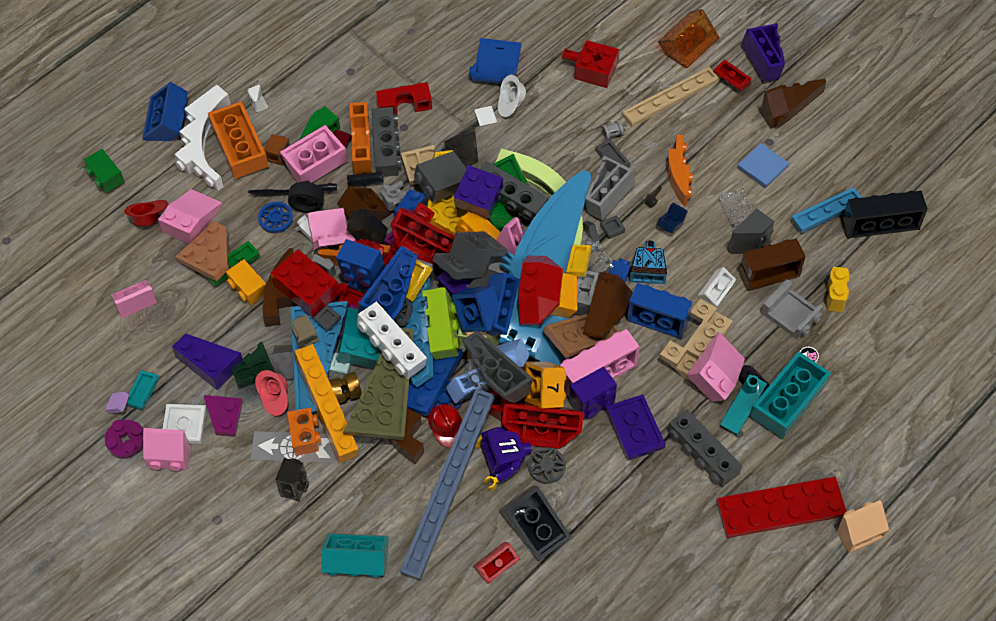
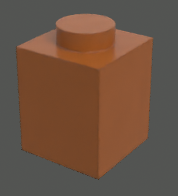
(273, 148)

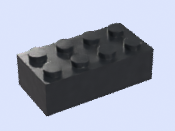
(884, 214)

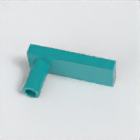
(742, 405)

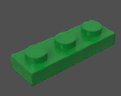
(246, 252)

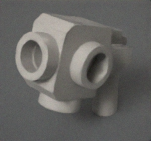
(392, 195)

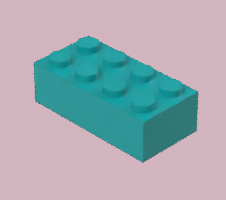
(790, 394)

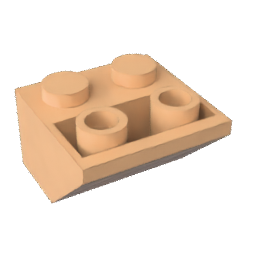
(863, 526)

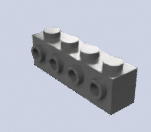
(704, 448)

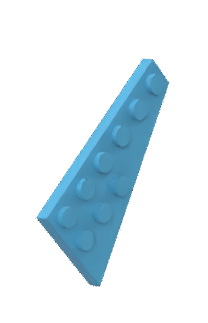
(420, 323)
(325, 349)

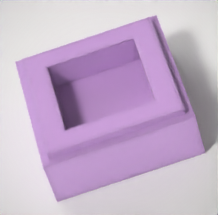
(117, 402)

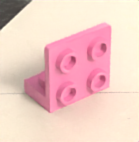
(328, 228)

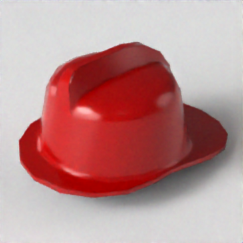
(145, 213)
(445, 424)

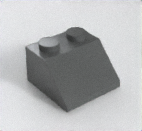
(751, 233)

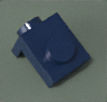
(673, 218)

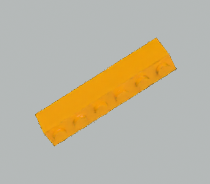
(325, 403)

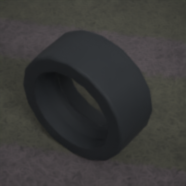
(309, 190)

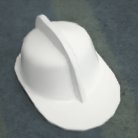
(511, 95)

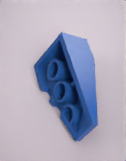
(391, 284)

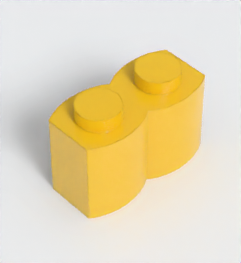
(837, 289)

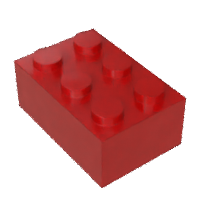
(305, 283)

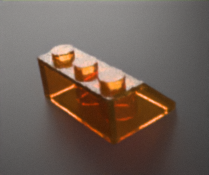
(689, 38)

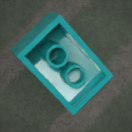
(355, 345)

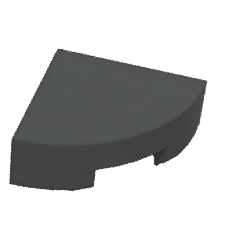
(591, 230)

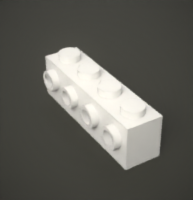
(391, 340)

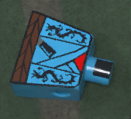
(649, 265)

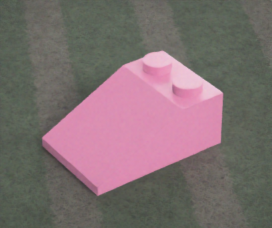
(188, 215)
(717, 369)

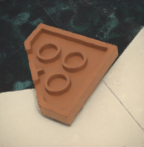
(208, 252)

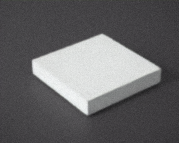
(187, 418)

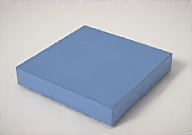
(763, 165)

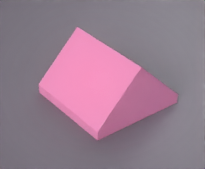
(134, 298)

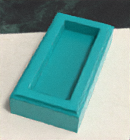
(142, 390)

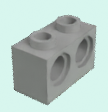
(585, 292)

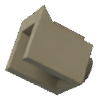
(304, 331)

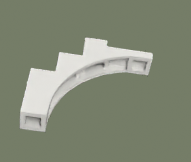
(193, 136)

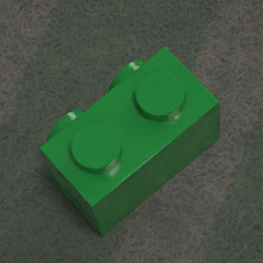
(103, 170)

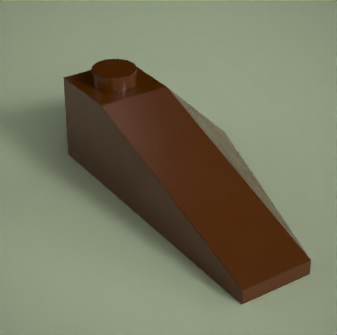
(785, 102)
(607, 305)

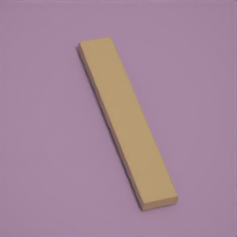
(670, 96)

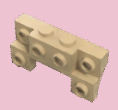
(711, 322)

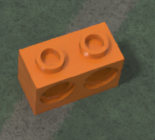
(302, 431)

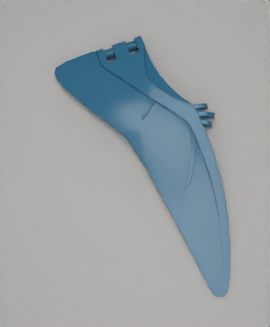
(549, 235)

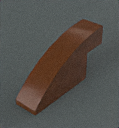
(274, 298)
(410, 447)

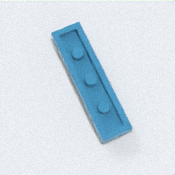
(823, 211)

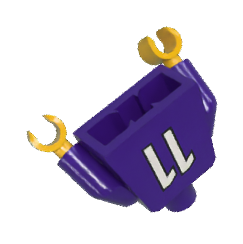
(503, 453)

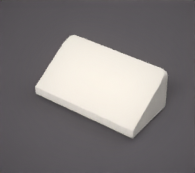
(717, 287)

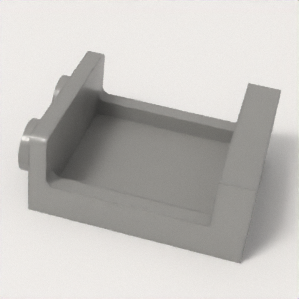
(791, 311)

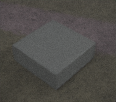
(612, 227)
(327, 318)

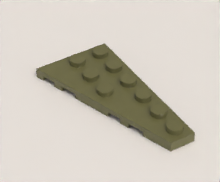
(382, 403)

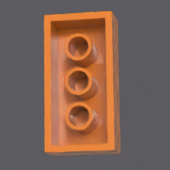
(238, 140)

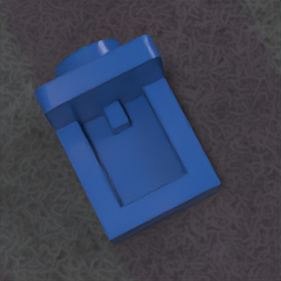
(621, 268)

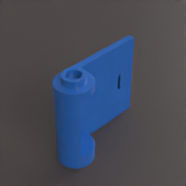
(495, 61)

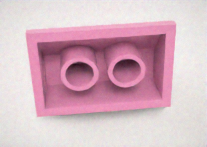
(314, 155)

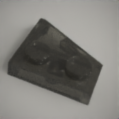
(464, 146)

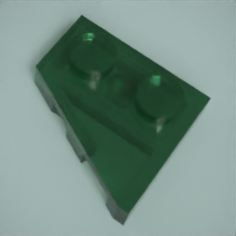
(251, 365)

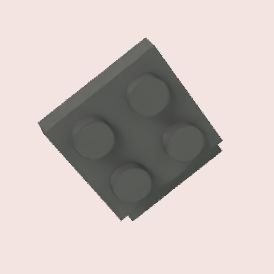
(469, 255)

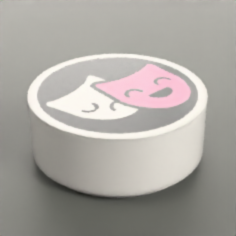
(811, 353)

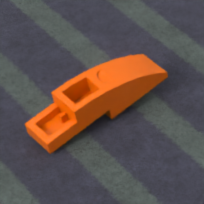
(679, 172)

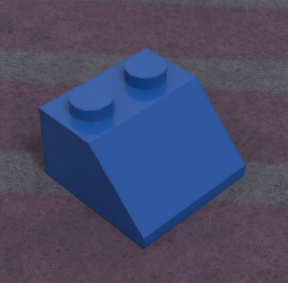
(476, 308)

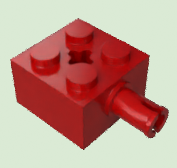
(594, 63)

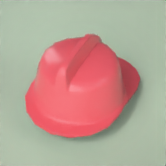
(272, 391)

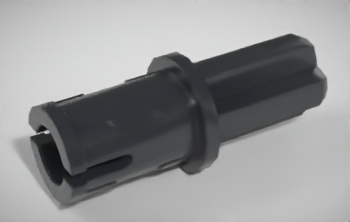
(365, 178)

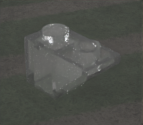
(599, 258)

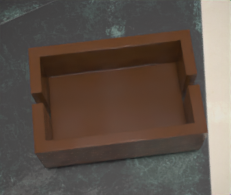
(772, 264)

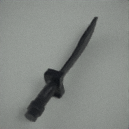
(330, 187)

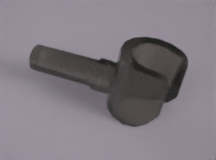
(651, 200)

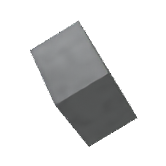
(284, 361)

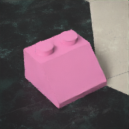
(166, 449)

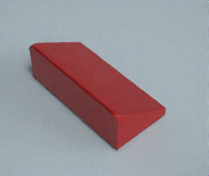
(732, 75)
(496, 562)

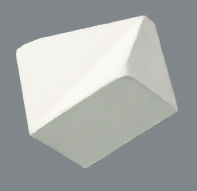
(257, 99)

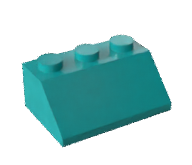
(354, 554)

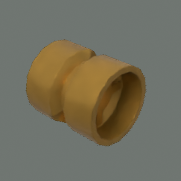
(351, 384)

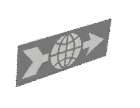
(278, 445)

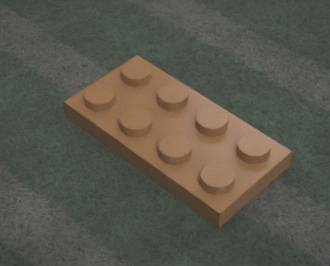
(569, 336)

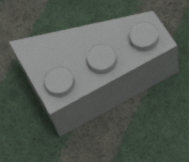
(608, 188)

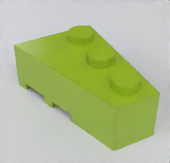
(442, 323)

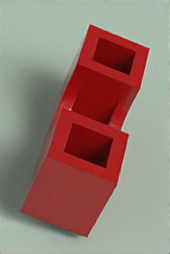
(415, 94)

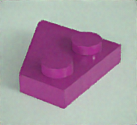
(224, 414)

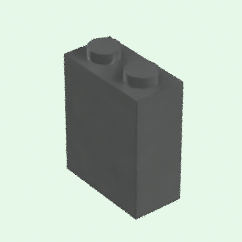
(440, 176)

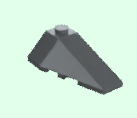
(498, 369)

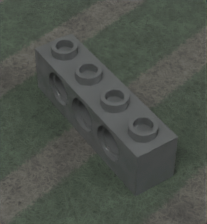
(385, 141)
(520, 191)

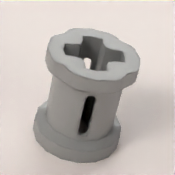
(612, 130)

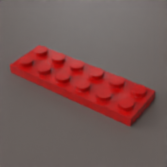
(781, 507)

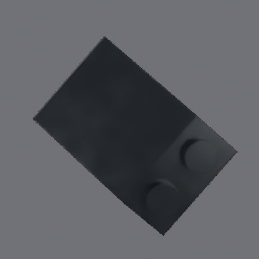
(535, 522)

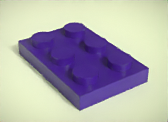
(635, 427)

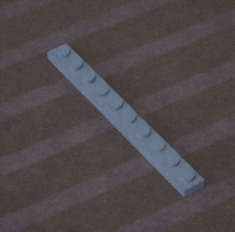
(447, 485)

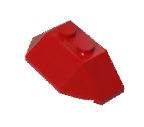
(420, 234)
(539, 289)
(542, 425)

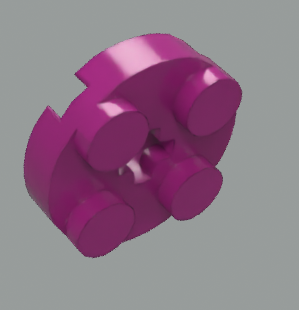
(120, 429)

